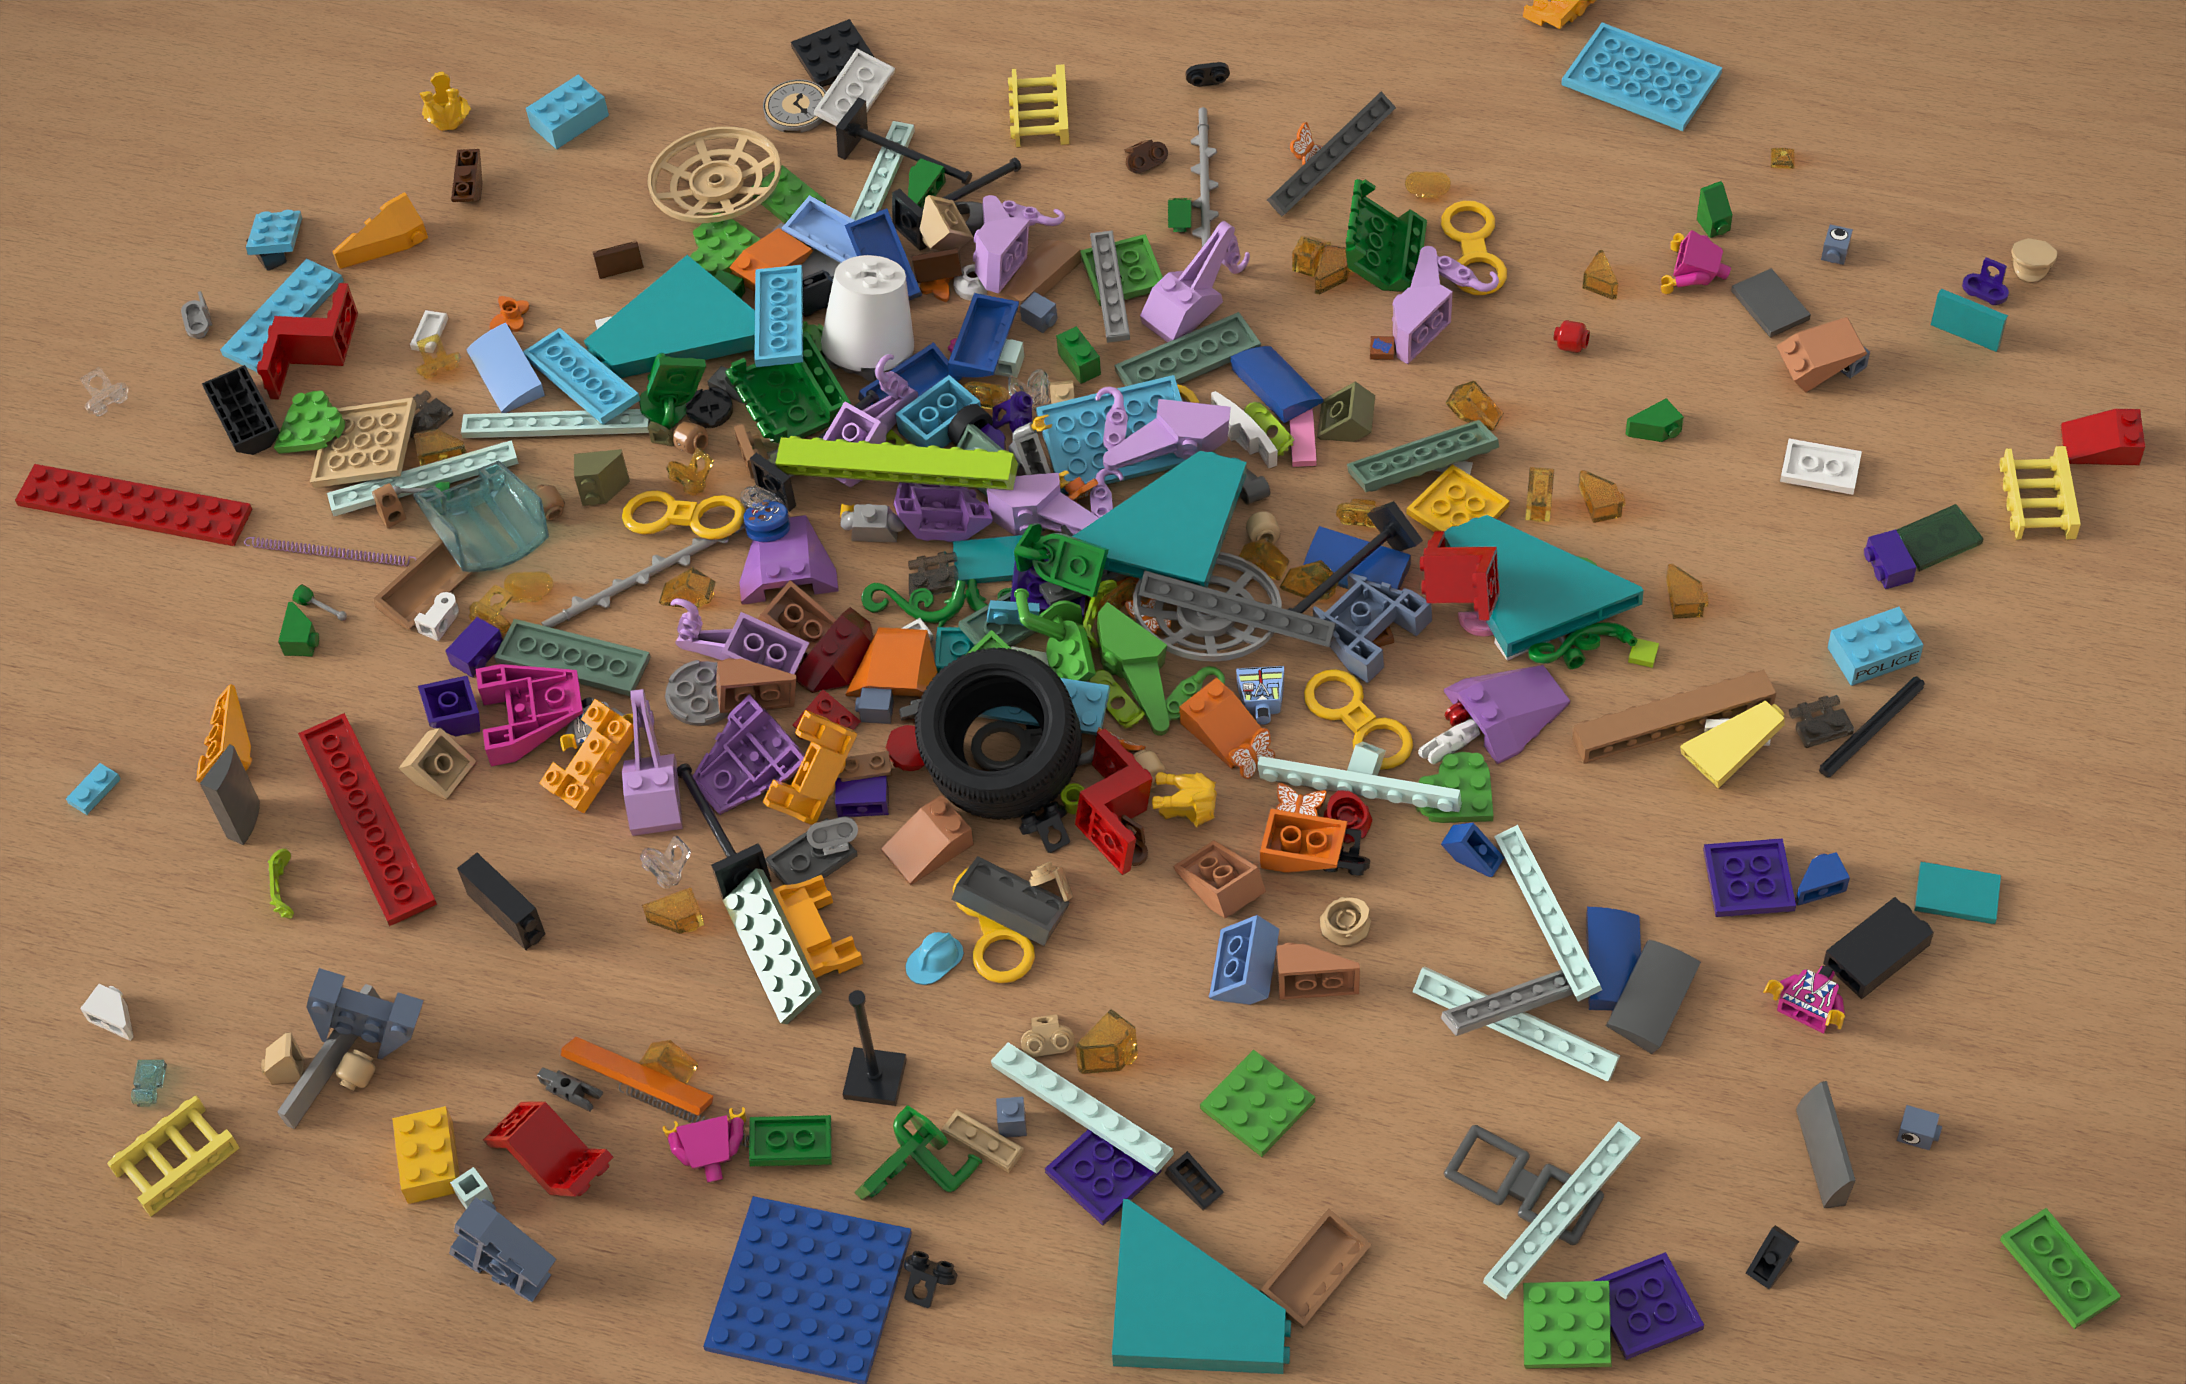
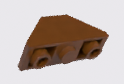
(467, 176)

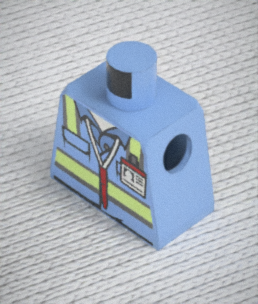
(1261, 691)

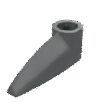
(1254, 488)

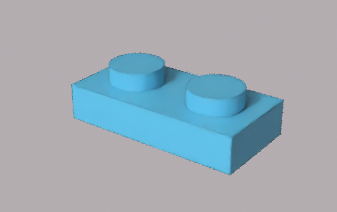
(1007, 613)
(93, 788)

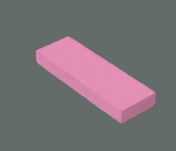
(1303, 446)

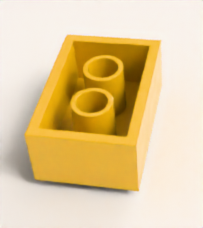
(426, 1154)

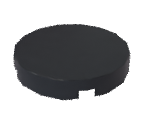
(710, 407)

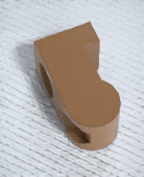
(387, 503)

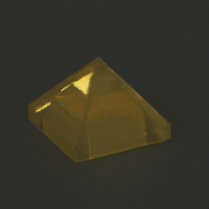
(1782, 158)

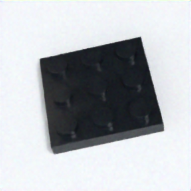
(828, 51)

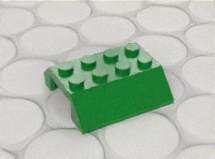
(1380, 244)
(789, 397)

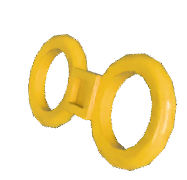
(1473, 244)
(684, 514)
(1357, 715)
(993, 932)

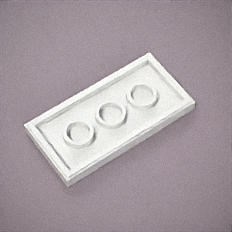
(861, 78)

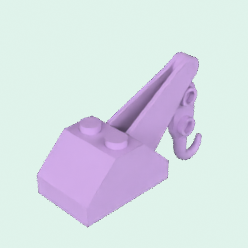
(1004, 240)
(1187, 296)
(1427, 306)
(876, 420)
(1178, 429)
(1040, 501)
(747, 640)
(650, 782)

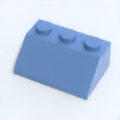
(1244, 961)

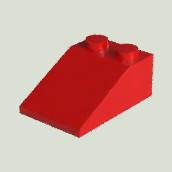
(2105, 438)

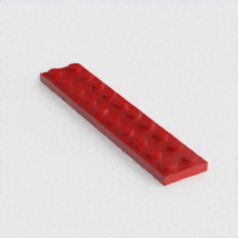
(134, 504)
(367, 819)

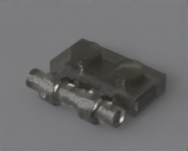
(431, 414)
(935, 580)
(1823, 727)

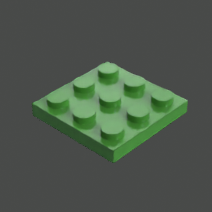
(1136, 267)
(1257, 1103)
(1567, 1324)

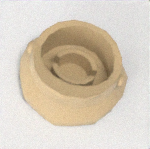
(2032, 259)
(1345, 921)

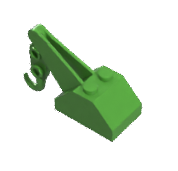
(1137, 657)

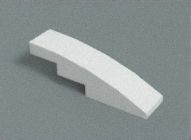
(1249, 432)

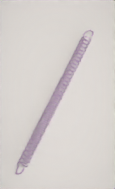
(317, 549)

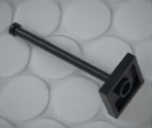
(855, 127)
(908, 215)
(776, 481)
(1393, 528)
(737, 866)
(872, 1073)

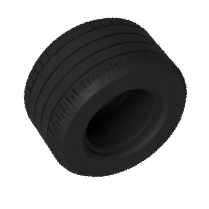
(990, 681)

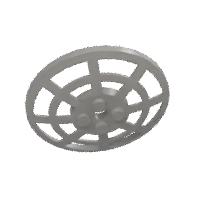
(1211, 626)

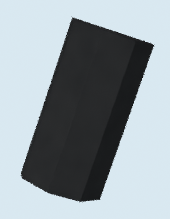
(242, 411)

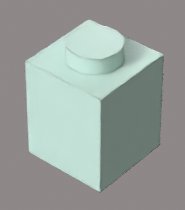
(1010, 359)
(1366, 759)
(470, 1186)

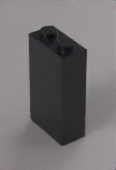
(501, 901)
(1878, 947)

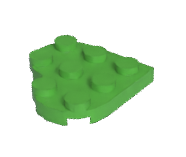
(720, 244)
(309, 424)
(1472, 777)

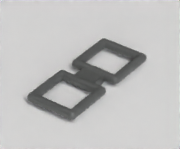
(1518, 1182)

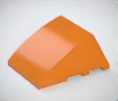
(896, 661)

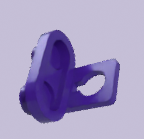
(1986, 286)
(1017, 410)

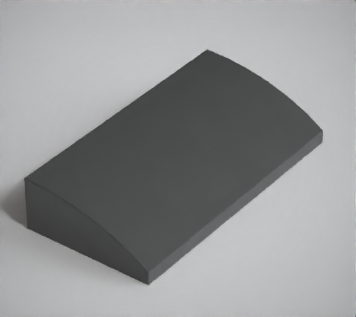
(232, 796)
(1010, 900)
(1653, 995)
(1826, 1146)

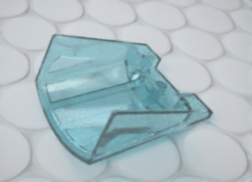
(486, 519)

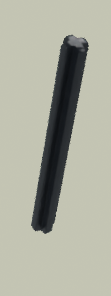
(1871, 727)

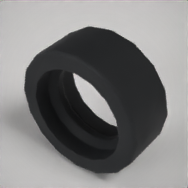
(968, 415)

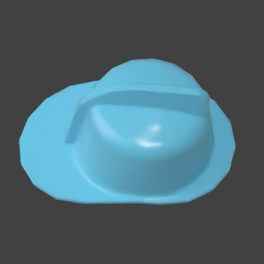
(934, 958)

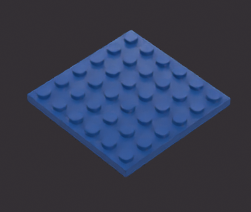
(808, 1290)

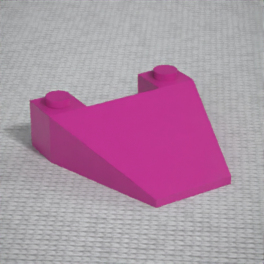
(537, 707)

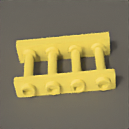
(1058, 113)
(2061, 481)
(186, 1174)

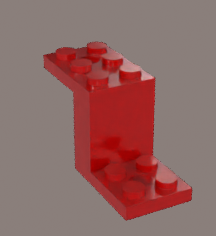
(308, 341)
(1460, 575)
(1121, 792)
(549, 1149)

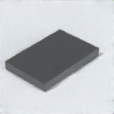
(1770, 302)
(802, 862)

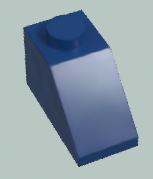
(1472, 849)
(1823, 879)

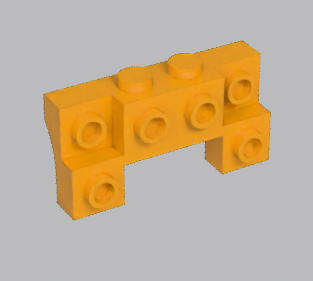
(1555, 12)
(594, 759)
(817, 772)
(800, 908)

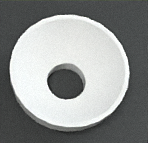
(966, 286)

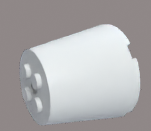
(868, 314)

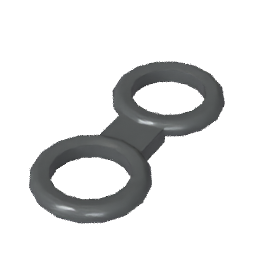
(1028, 742)

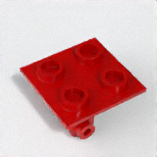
(830, 708)

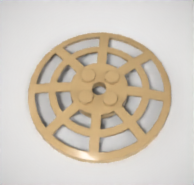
(705, 178)

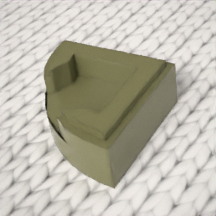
(660, 434)

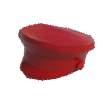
(904, 749)
(1349, 808)

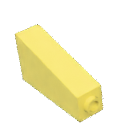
(1734, 742)

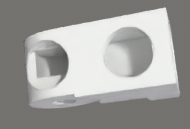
(438, 617)

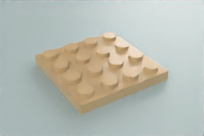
(369, 446)

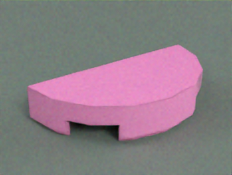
(1472, 624)

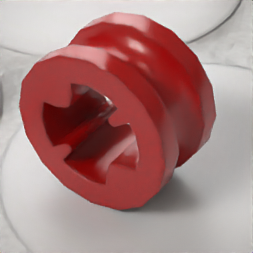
(1457, 714)

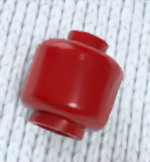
(1572, 336)

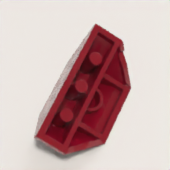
(837, 654)

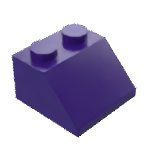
(451, 706)

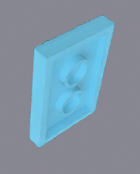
(274, 232)

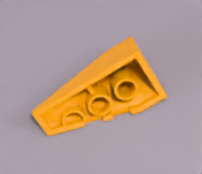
(391, 231)
(227, 729)

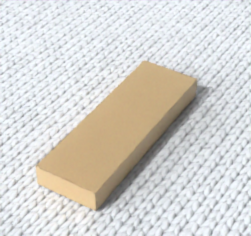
(982, 1141)

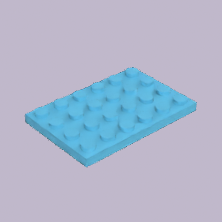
(1642, 76)
(1079, 427)

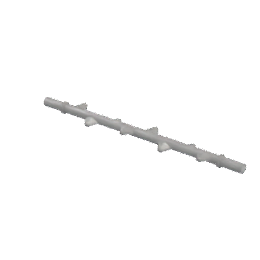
(1206, 184)
(658, 564)

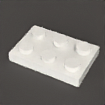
(1820, 466)

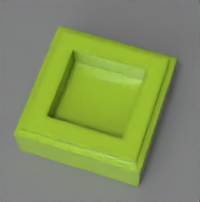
(1644, 653)

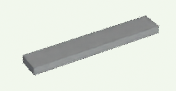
(1110, 286)
(1507, 1003)
(318, 1073)

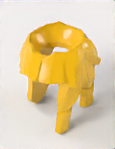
(446, 107)
(1193, 800)

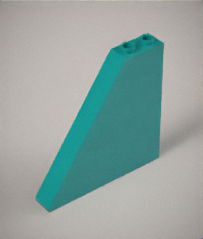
(677, 315)
(1173, 522)
(1542, 586)
(1187, 1308)

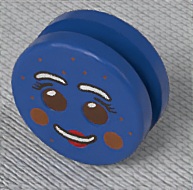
(767, 524)

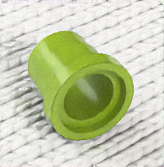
(1071, 793)

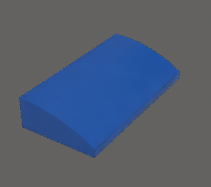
(878, 237)
(982, 336)
(920, 371)
(1275, 382)
(1337, 548)
(1611, 952)

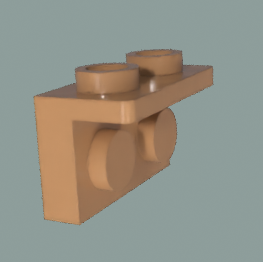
(749, 446)
(866, 766)

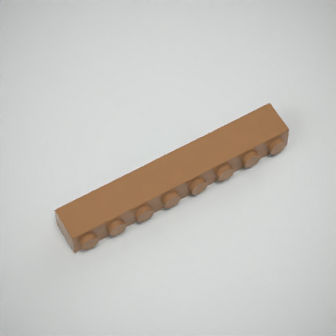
(1670, 716)

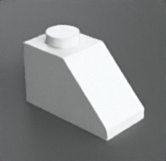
(109, 1011)

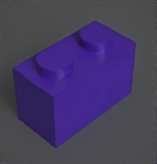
(1890, 559)
(474, 647)
(862, 797)

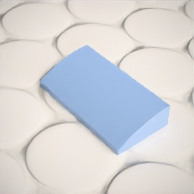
(821, 229)
(505, 369)

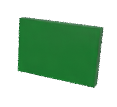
(790, 1140)

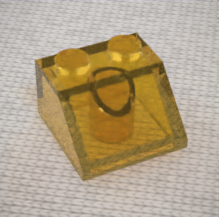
(1107, 1045)

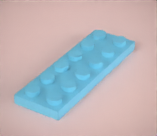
(296, 297)
(778, 316)
(581, 376)
(1088, 700)

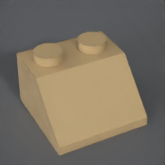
(943, 225)
(437, 763)

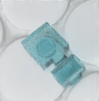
(147, 1078)

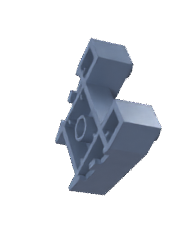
(1364, 615)
(361, 1014)
(501, 1249)

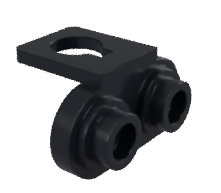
(1207, 74)
(1050, 817)
(1351, 860)
(929, 1271)

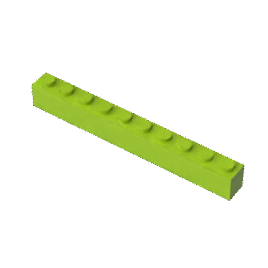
(897, 463)

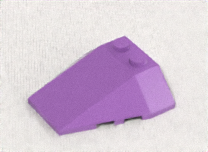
(941, 511)
(794, 557)
(1510, 706)
(746, 758)

